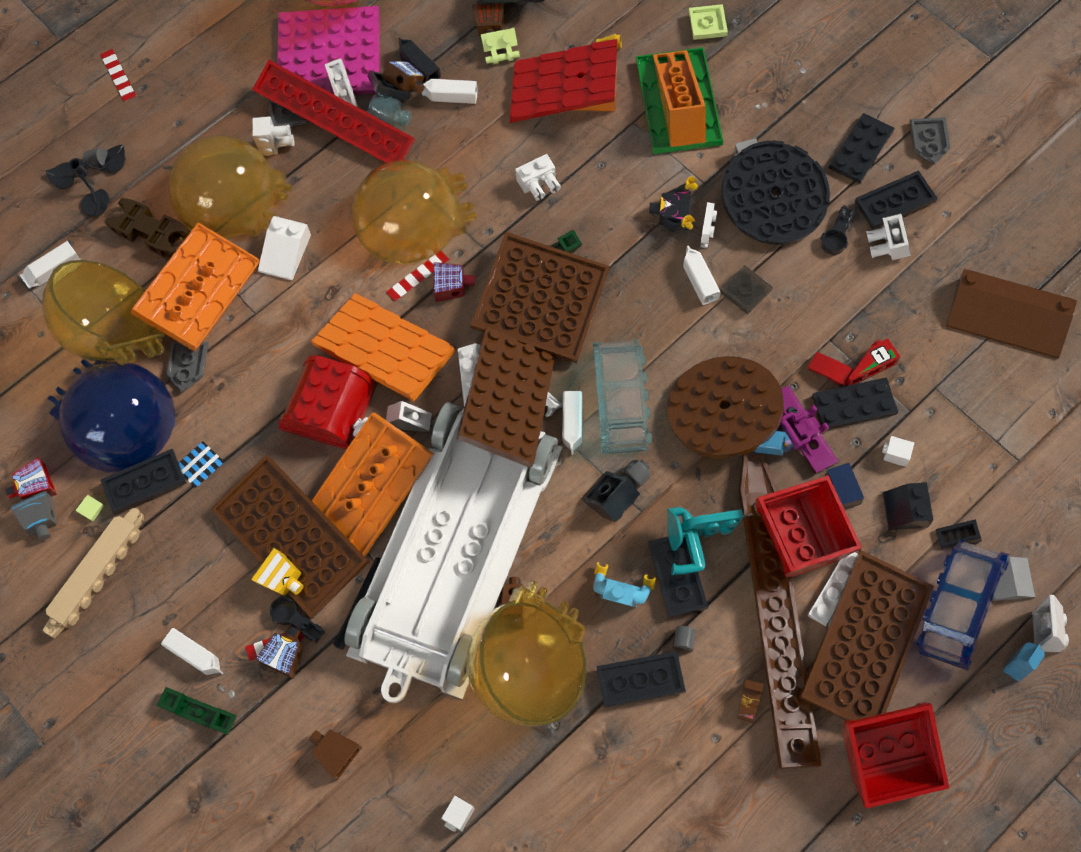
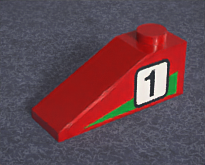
(878, 359)

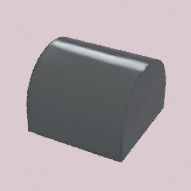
(95, 157)
(684, 638)

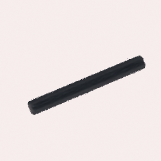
(340, 639)

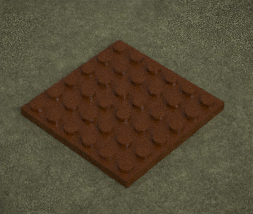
(541, 296)

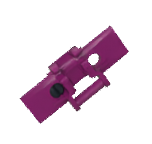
(808, 430)

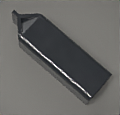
(412, 53)

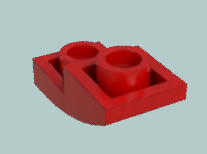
(830, 368)

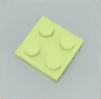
(708, 22)

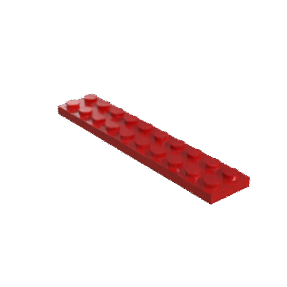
(332, 113)

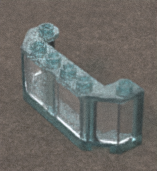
(622, 396)

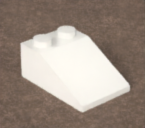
(283, 247)
(1050, 625)

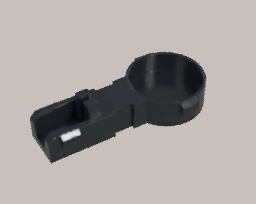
(836, 244)
(285, 612)

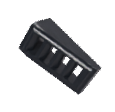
(957, 527)

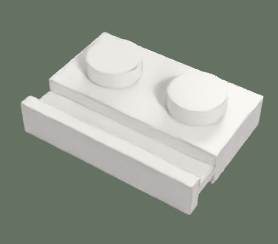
(708, 230)

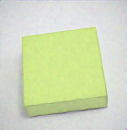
(90, 508)

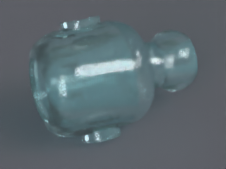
(389, 110)

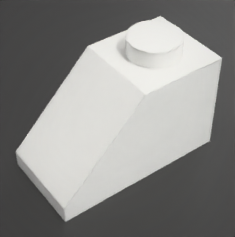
(408, 417)

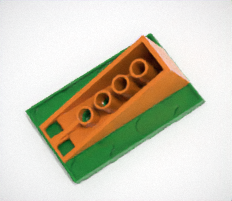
(679, 100)

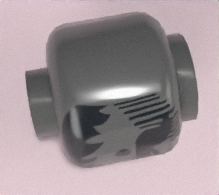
(637, 472)

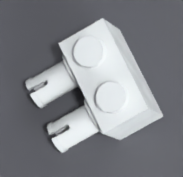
(271, 137)
(535, 174)
(896, 238)

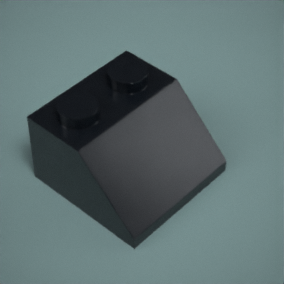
(611, 496)
(908, 507)

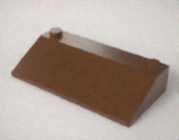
(1011, 313)

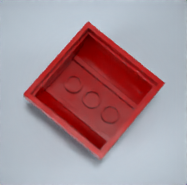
(328, 401)
(808, 526)
(895, 755)

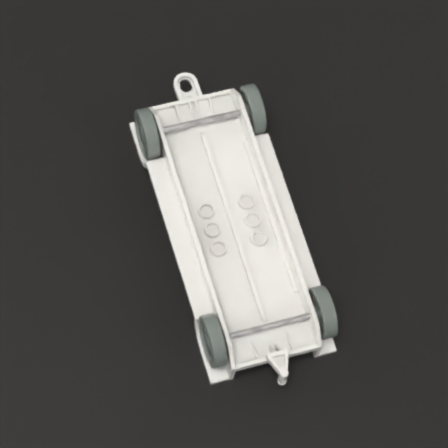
(446, 560)

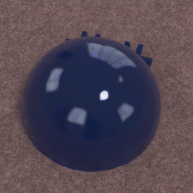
(114, 415)

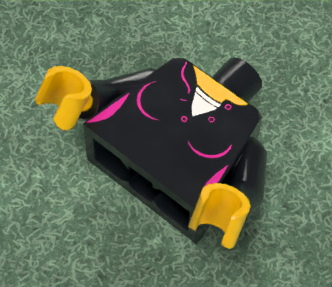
(675, 207)

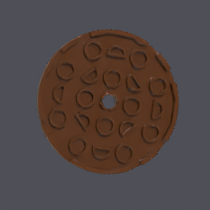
(720, 433)

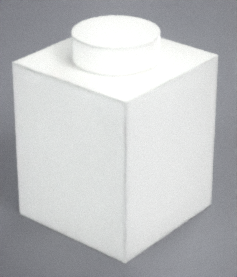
(897, 451)
(457, 814)

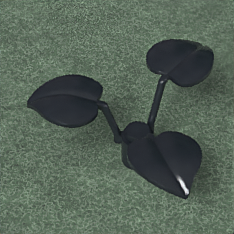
(64, 174)

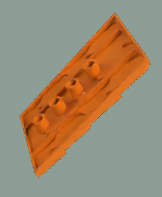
(195, 287)
(384, 346)
(371, 481)

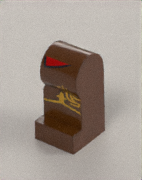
(749, 700)

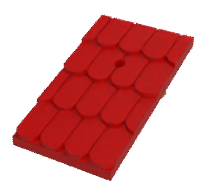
(565, 81)

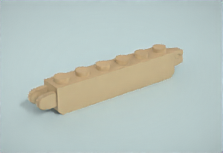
(92, 572)

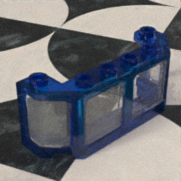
(961, 603)

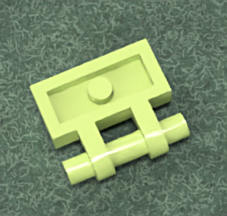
(500, 40)

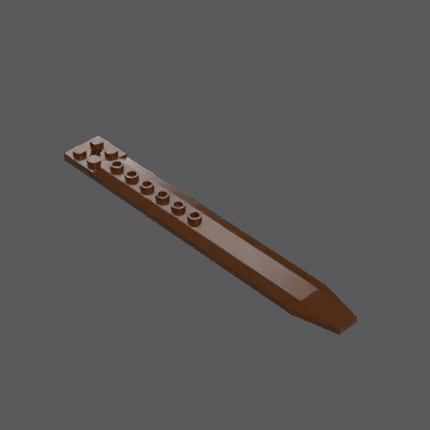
(778, 626)

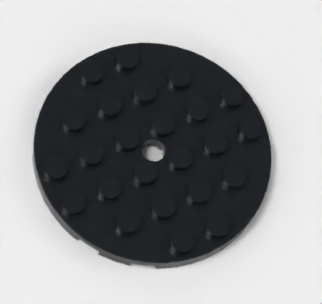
(757, 211)

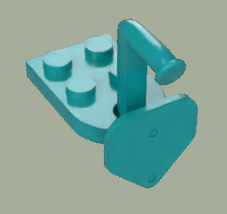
(694, 527)

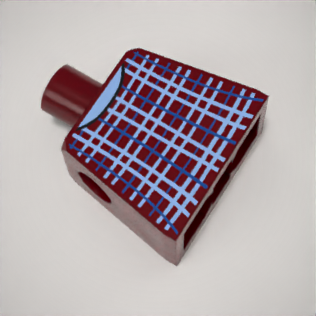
(450, 281)

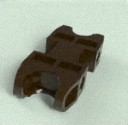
(139, 222)

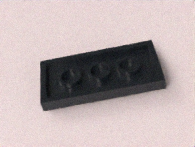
(861, 148)
(896, 198)
(855, 403)
(143, 481)
(680, 592)
(640, 679)

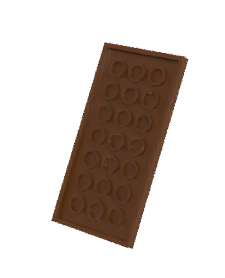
(507, 398)
(273, 512)
(866, 640)

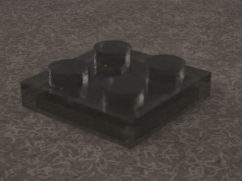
(746, 289)

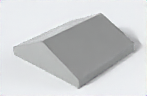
(1015, 582)

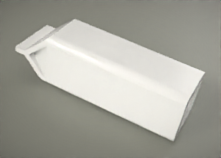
(451, 91)
(40, 270)
(700, 277)
(572, 420)
(191, 652)

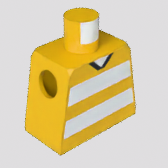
(278, 574)

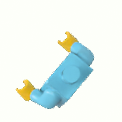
(619, 591)

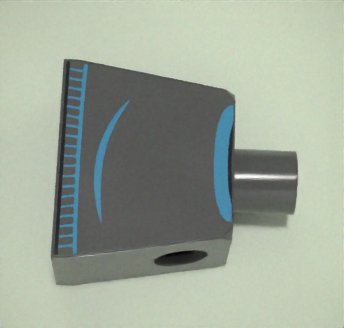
(36, 514)

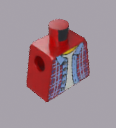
(31, 480)

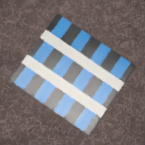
(200, 464)

